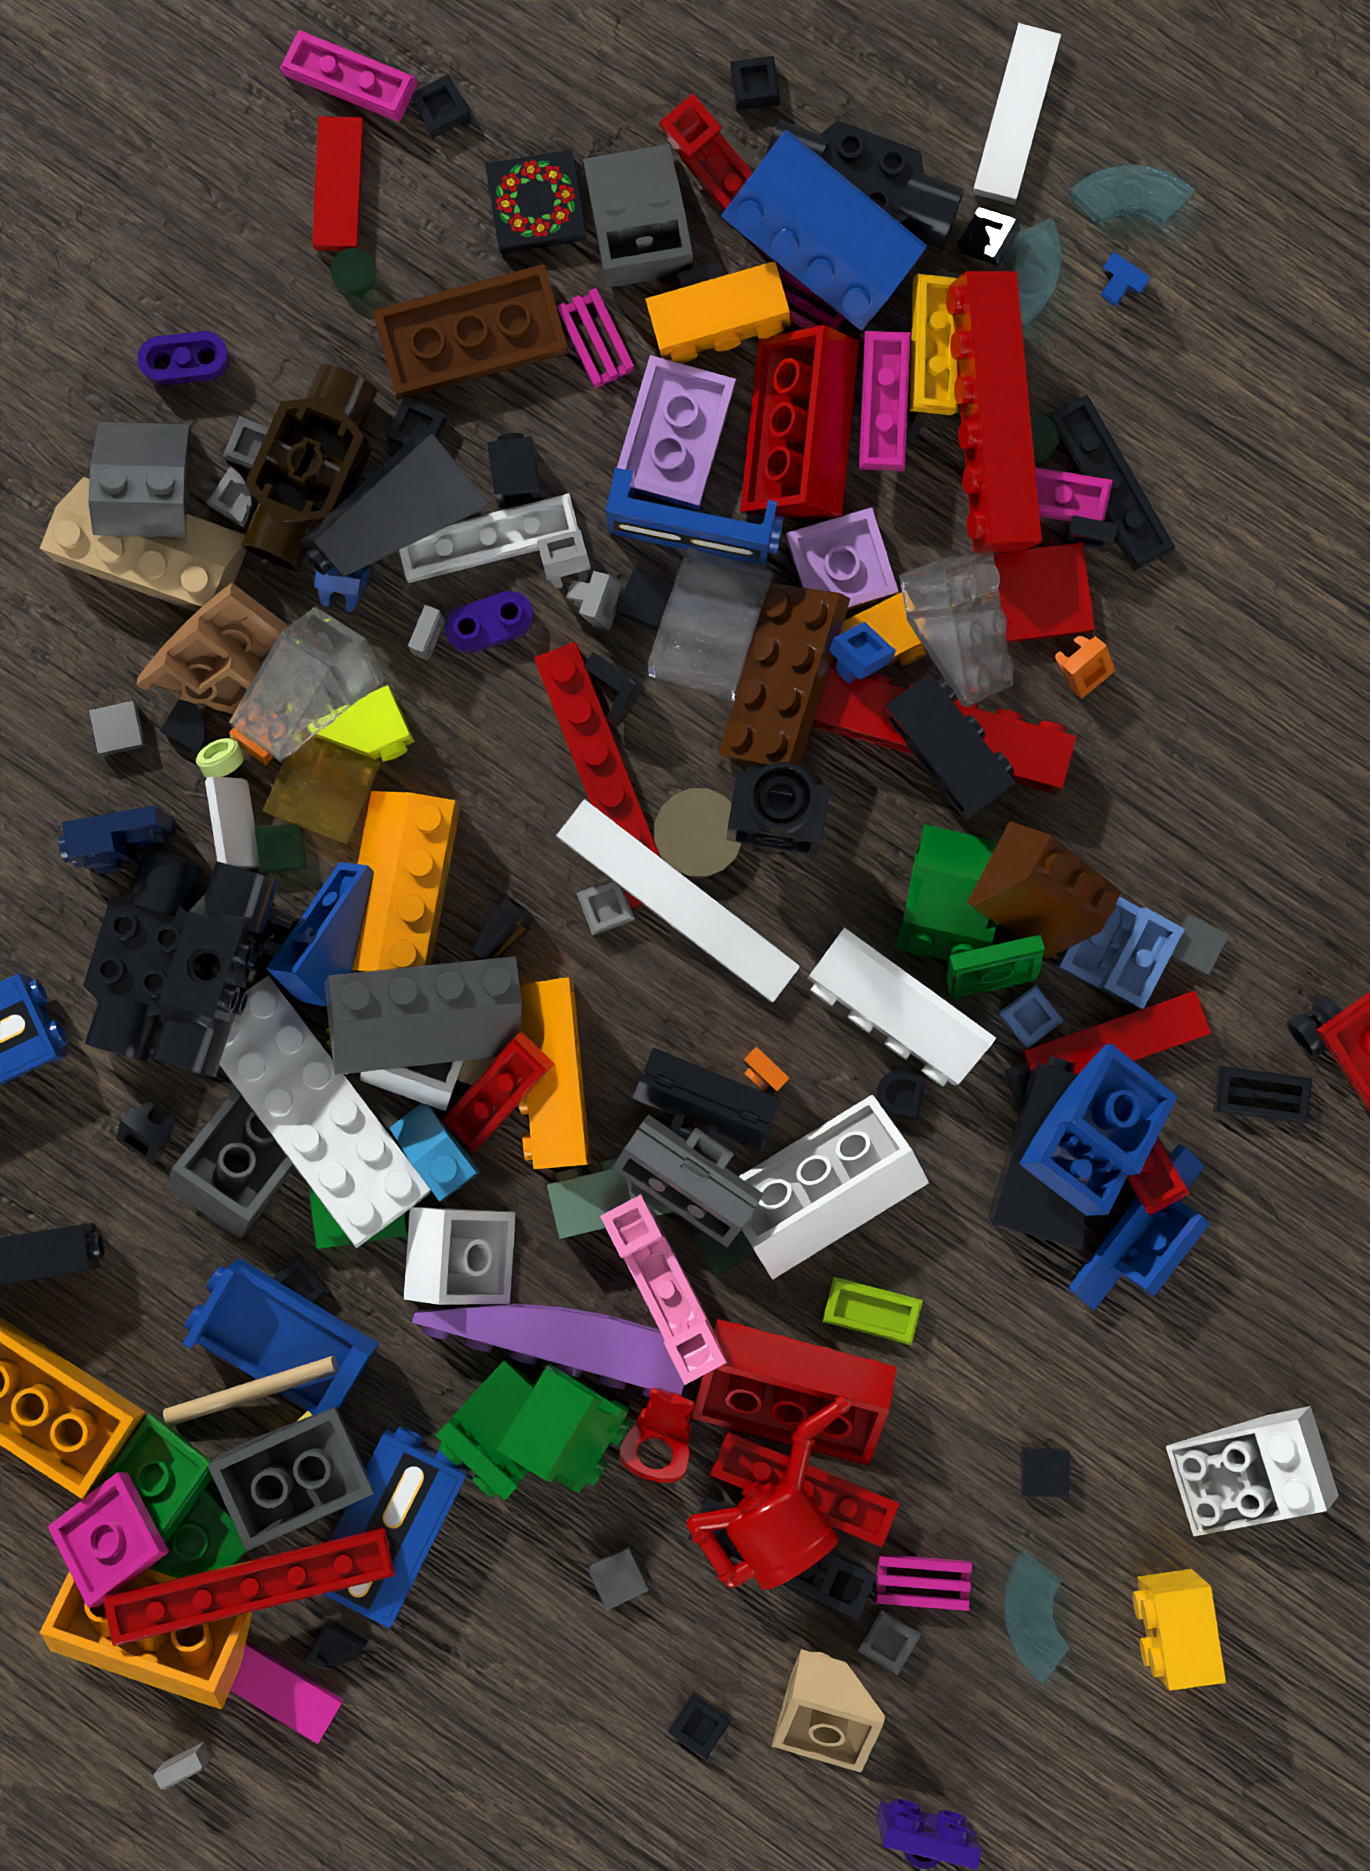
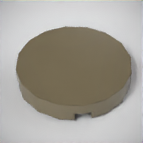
(694, 833)

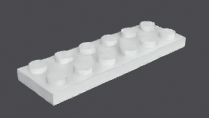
(318, 1117)

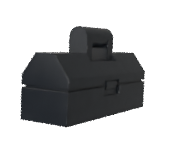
(689, 1089)

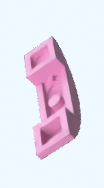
(665, 1289)

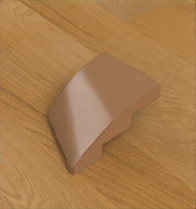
(216, 651)

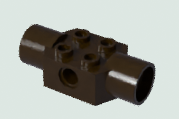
(308, 464)

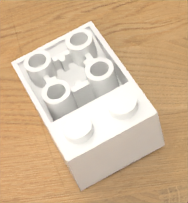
(1253, 1472)

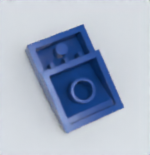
(1099, 1131)

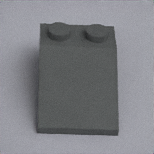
(139, 479)
(231, 1167)
(290, 1477)

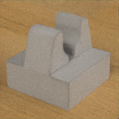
(564, 556)
(597, 599)

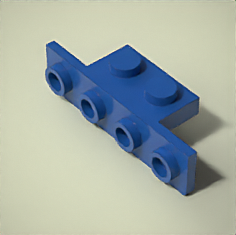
(1144, 1245)

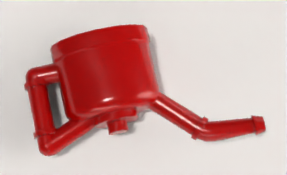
(772, 1526)

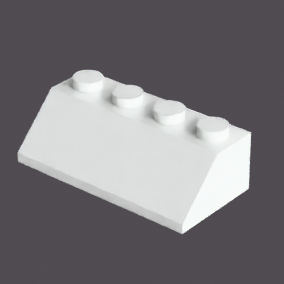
(899, 1008)
(829, 1185)

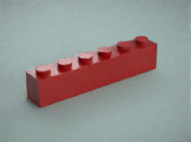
(994, 412)
(1035, 752)

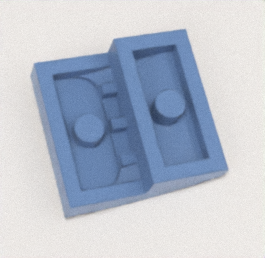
(1126, 953)

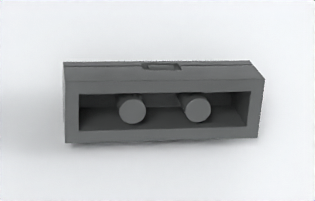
(687, 1181)

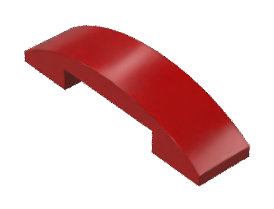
(706, 152)

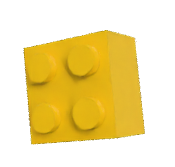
(1179, 1629)

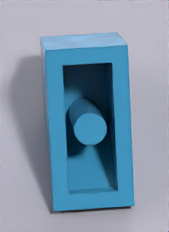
(434, 1151)

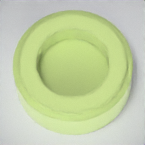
(220, 758)

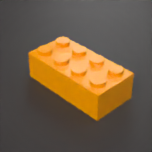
(59, 1414)

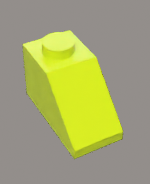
(371, 727)

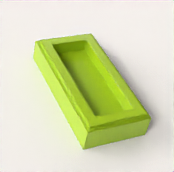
(872, 1310)

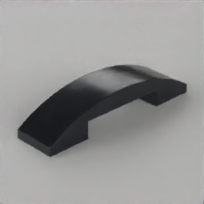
(832, 1579)

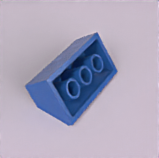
(824, 230)

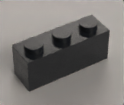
(950, 745)

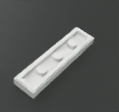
(1016, 114)
(488, 538)

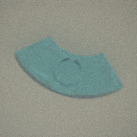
(1131, 190)
(1037, 267)
(1030, 1616)

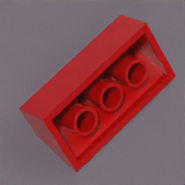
(800, 424)
(781, 1382)

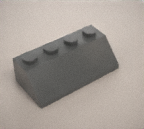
(422, 1014)

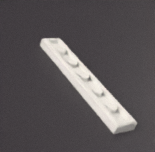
(677, 901)

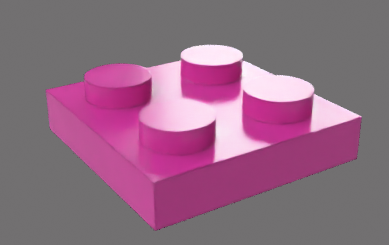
(108, 1539)

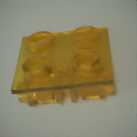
(322, 788)

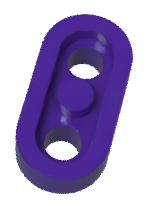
(185, 355)
(490, 625)

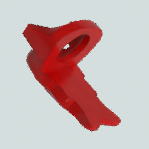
(666, 1420)

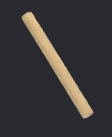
(251, 1391)

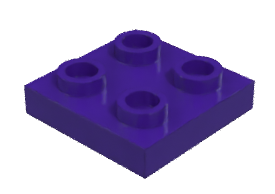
(928, 1836)

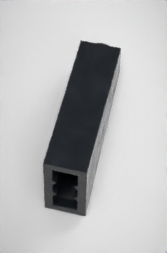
(396, 506)
(1020, 1197)
(50, 1253)

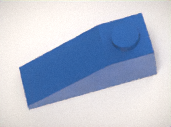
(325, 935)

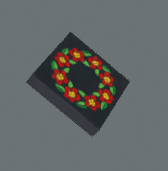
(535, 201)

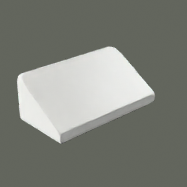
(232, 821)

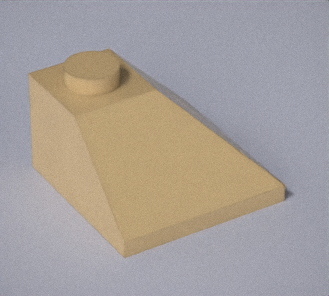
(828, 1713)

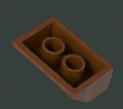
(1043, 889)

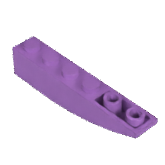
(569, 1337)

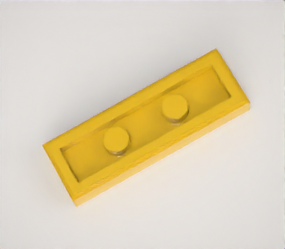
(932, 366)

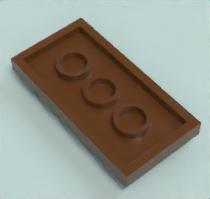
(470, 331)
(784, 675)

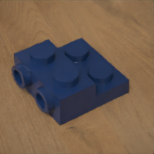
(107, 839)

